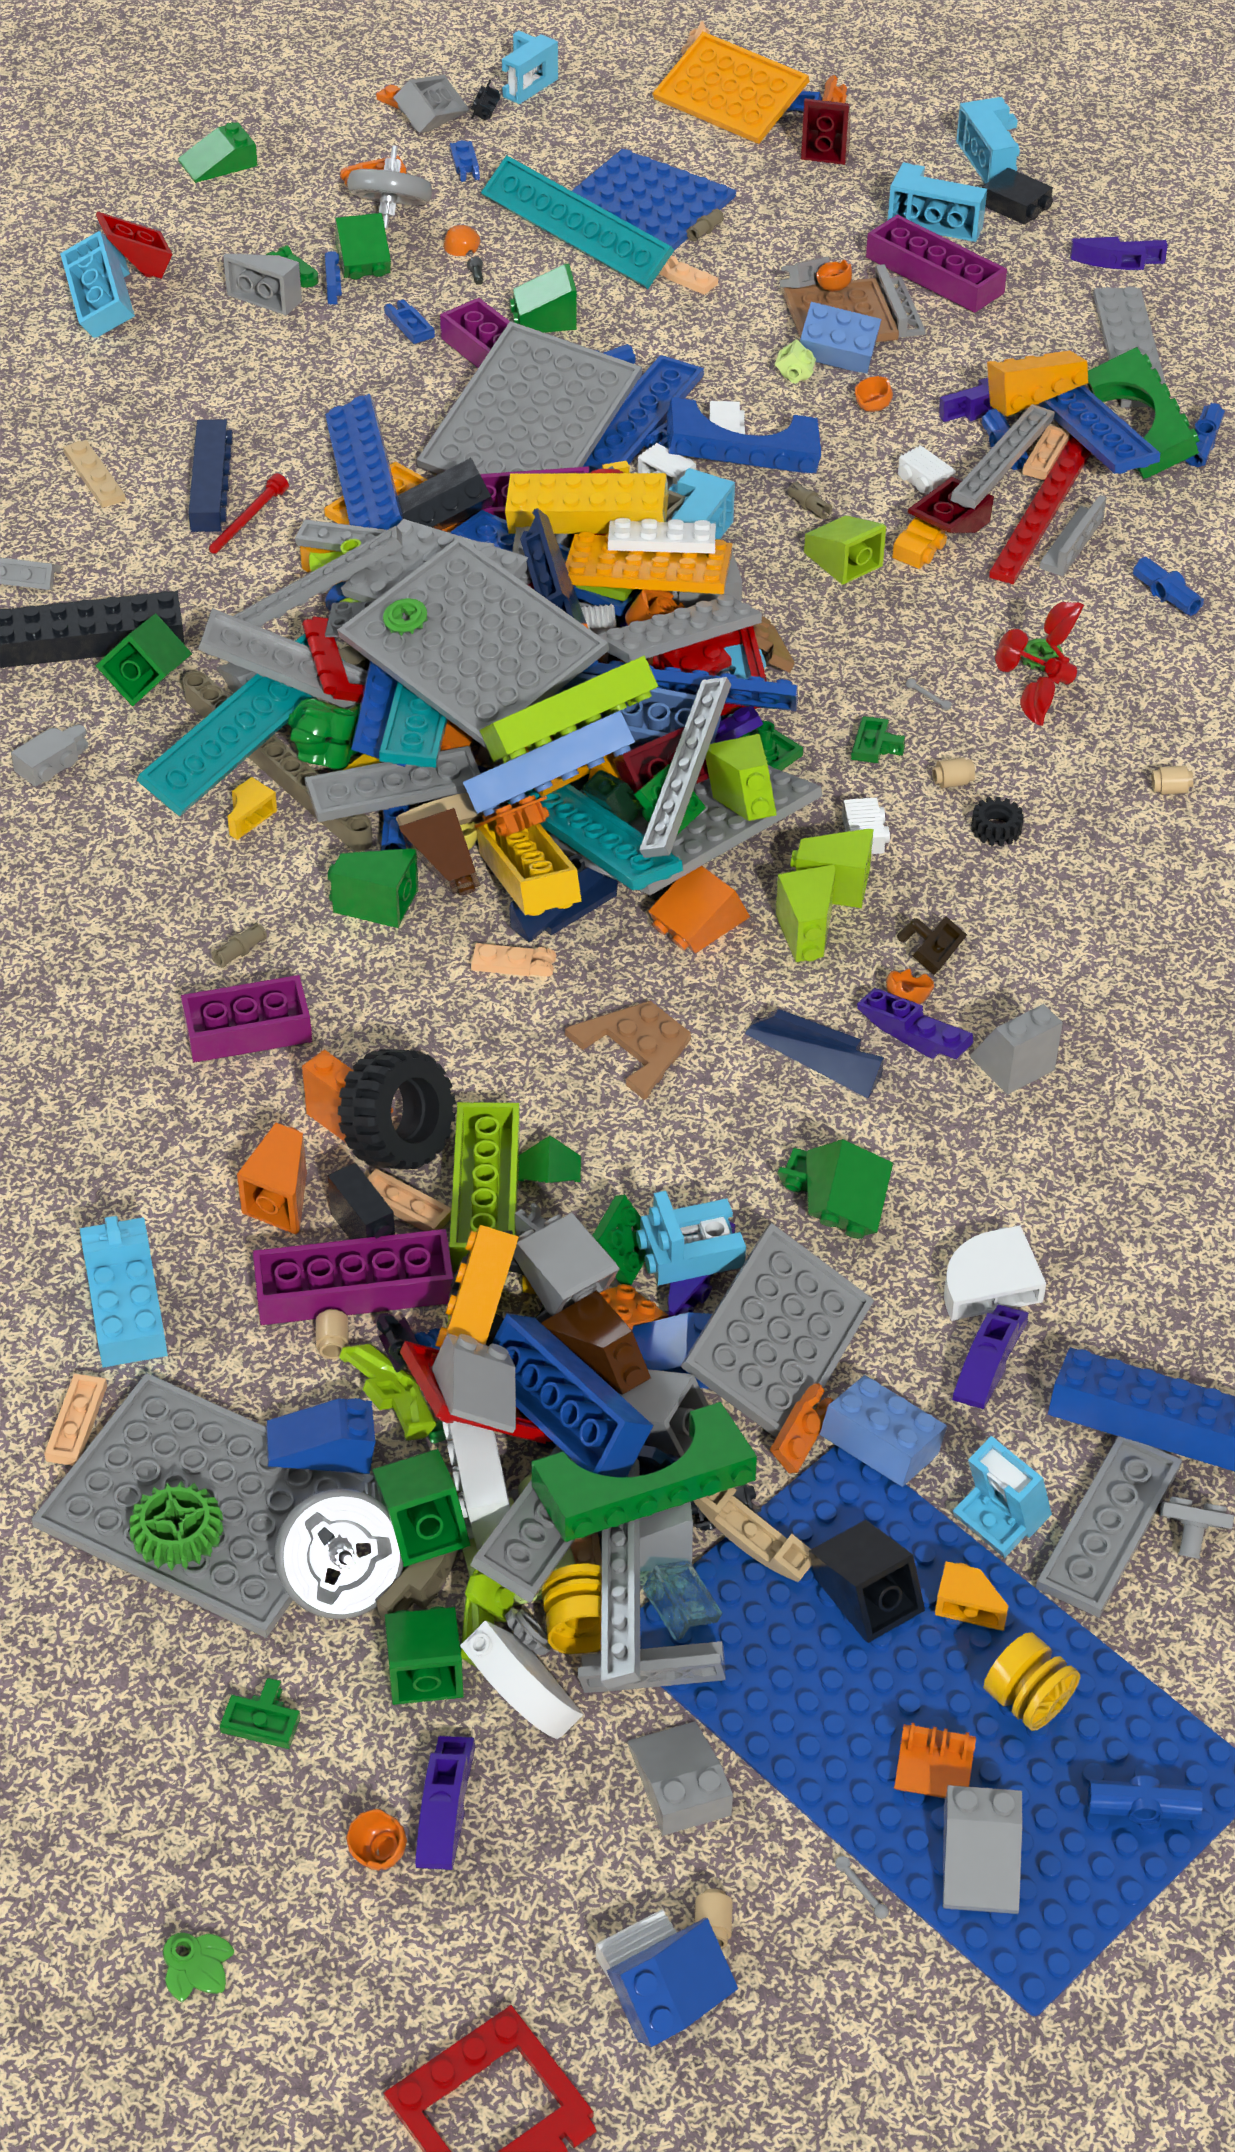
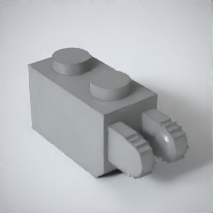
(49, 753)

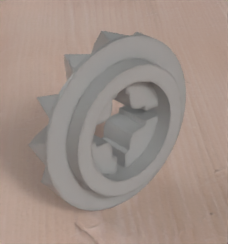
(528, 1631)

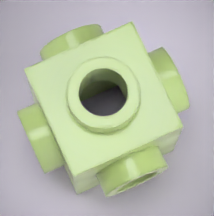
(795, 362)

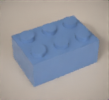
(840, 337)
(883, 1430)

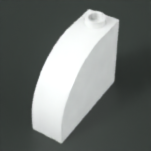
(992, 1272)
(521, 1679)

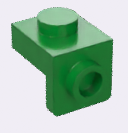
(795, 1173)

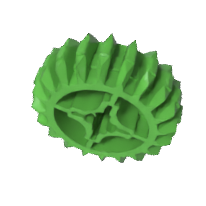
(156, 1533)

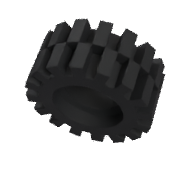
(993, 831)

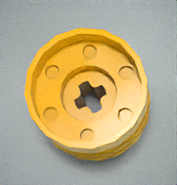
(574, 1608)
(1031, 1681)

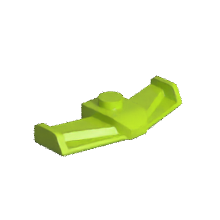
(391, 1389)
(483, 1602)

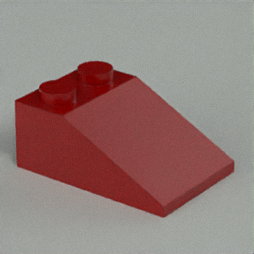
(138, 243)

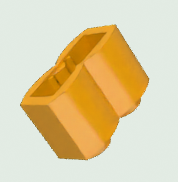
(918, 543)

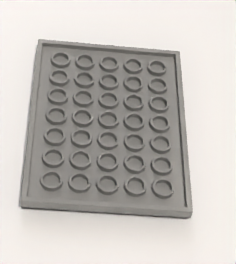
(531, 406)
(485, 643)
(717, 826)
(178, 1437)

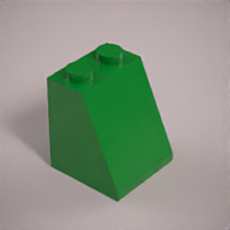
(362, 246)
(547, 302)
(143, 659)
(374, 885)
(847, 1187)
(422, 1507)
(424, 1655)

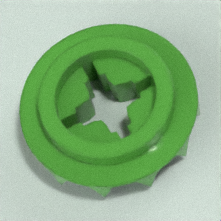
(412, 608)
(1033, 648)

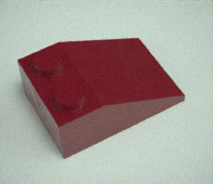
(825, 131)
(950, 516)
(645, 761)

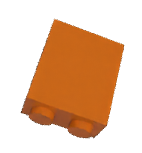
(698, 910)
(322, 1085)
(275, 1179)

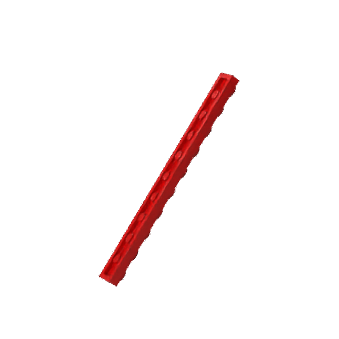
(1040, 512)

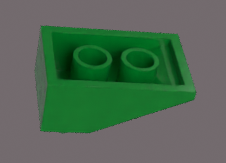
(220, 153)

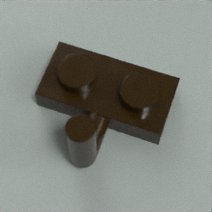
(937, 944)

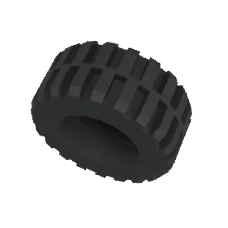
(368, 1104)

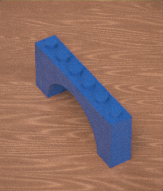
(696, 436)

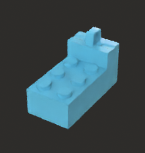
(985, 136)
(937, 204)
(98, 284)
(706, 499)
(123, 1291)

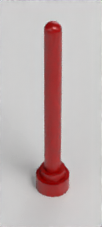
(276, 485)

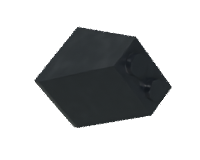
(869, 1579)

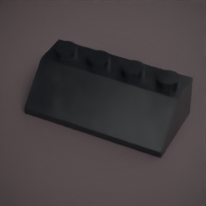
(446, 497)

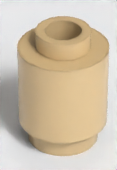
(953, 772)
(1172, 780)
(331, 1333)
(718, 1909)

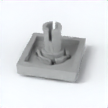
(1195, 1522)

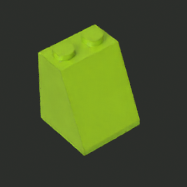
(847, 547)
(741, 777)
(849, 854)
(805, 910)

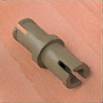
(705, 224)
(809, 500)
(239, 945)

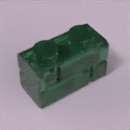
(613, 795)

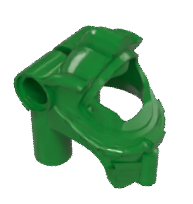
(314, 722)

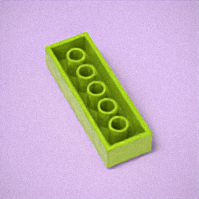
(574, 706)
(484, 1171)

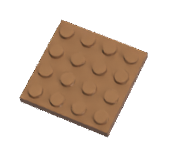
(859, 296)

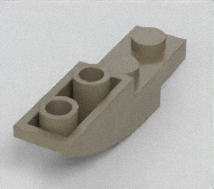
(417, 1584)

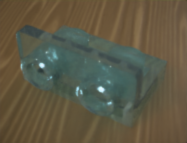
(680, 1597)

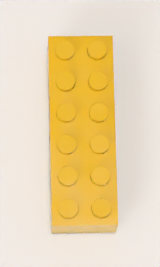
(585, 500)
(530, 868)

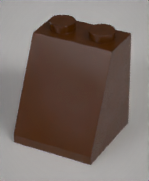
(443, 850)
(601, 1341)

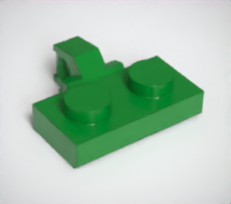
(875, 740)
(262, 1717)

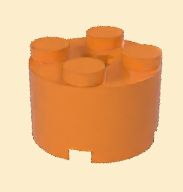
(649, 604)

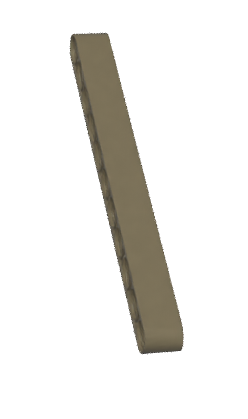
(279, 763)

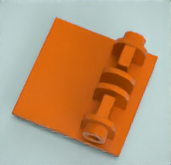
(517, 816)
(632, 1306)
(933, 1760)

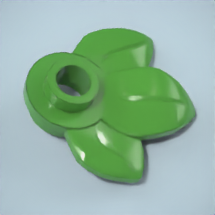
(200, 1968)

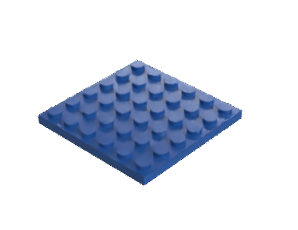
(653, 195)

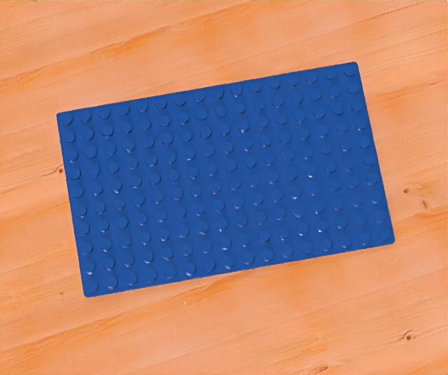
(829, 1712)

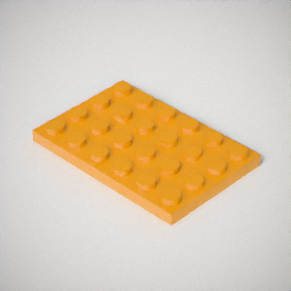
(731, 87)
(594, 565)

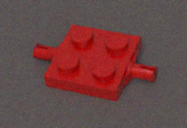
(703, 656)

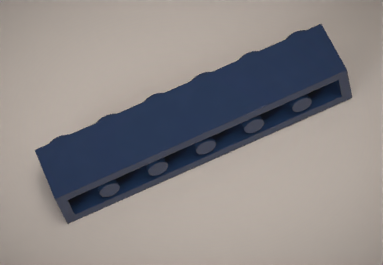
(210, 476)

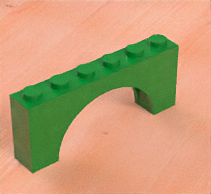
(1132, 378)
(592, 1502)

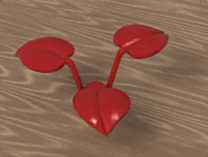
(1039, 696)

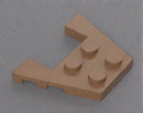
(771, 642)
(644, 1033)

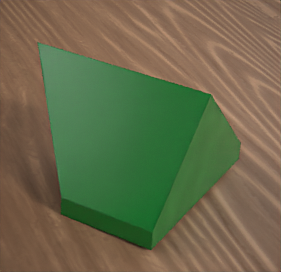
(549, 1163)

